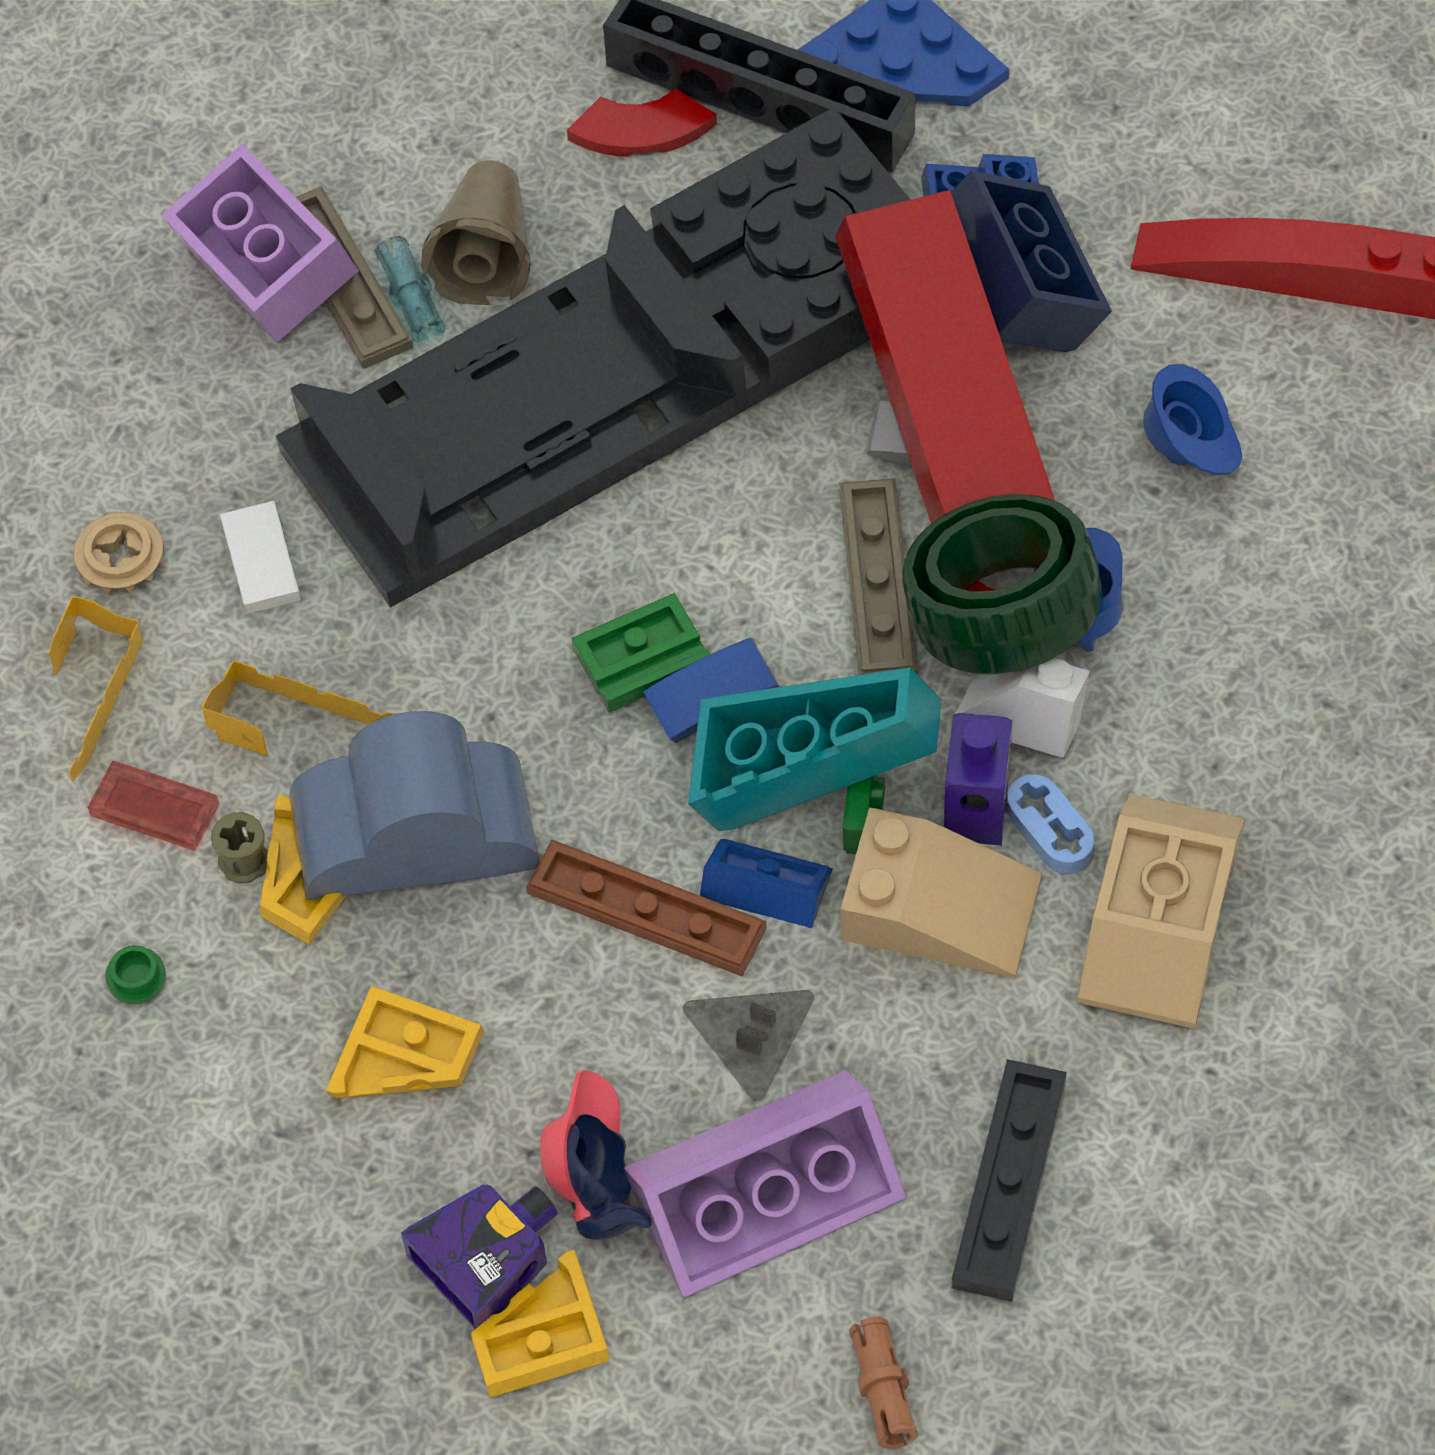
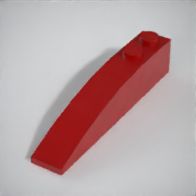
(1297, 259)

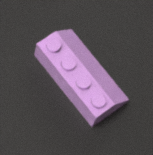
(766, 1182)

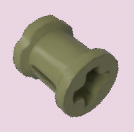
(233, 847)

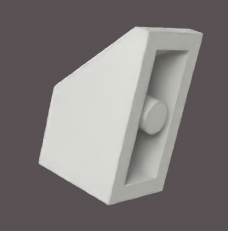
(1039, 700)

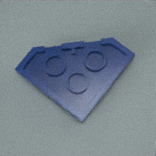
(912, 48)

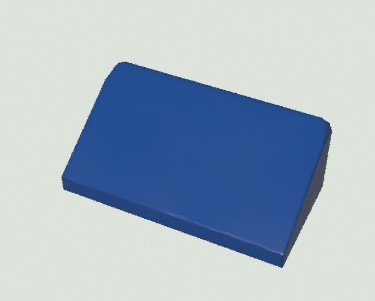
(765, 882)

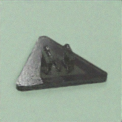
(751, 1033)

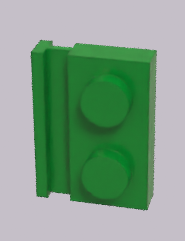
(638, 650)

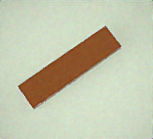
(647, 907)

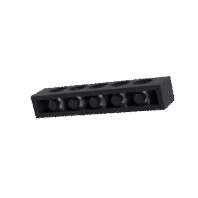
(754, 75)

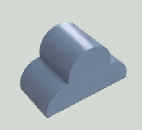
(411, 810)

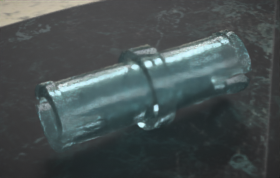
(409, 288)

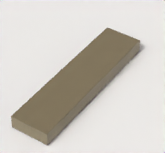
(360, 303)
(875, 576)

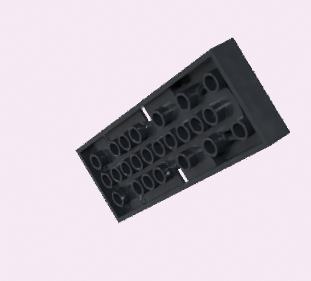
(537, 406)

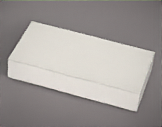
(260, 557)

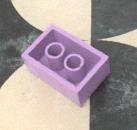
(260, 242)

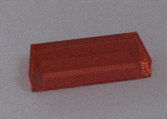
(153, 805)

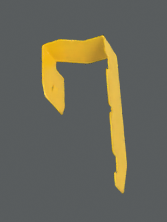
(65, 634)
(232, 729)

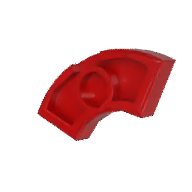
(643, 127)

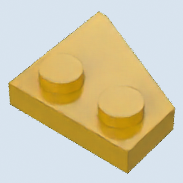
(283, 889)
(403, 1048)
(541, 1333)

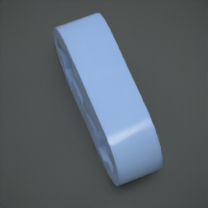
(1040, 831)

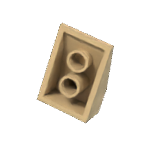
(937, 895)

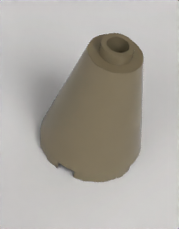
(480, 238)

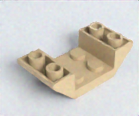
(1159, 910)

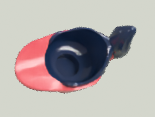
(586, 1160)

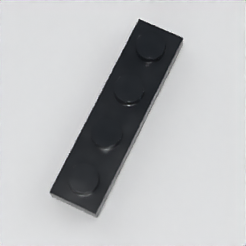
(1009, 1180)

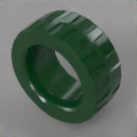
(1014, 624)

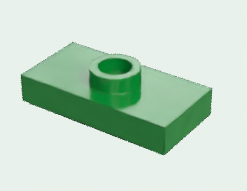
(858, 800)

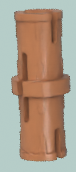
(883, 1383)

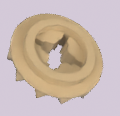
(106, 536)

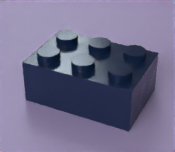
(1029, 263)

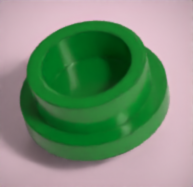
(135, 974)

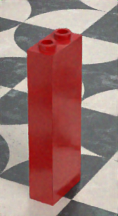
(940, 354)

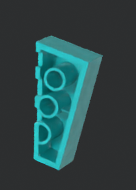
(806, 740)

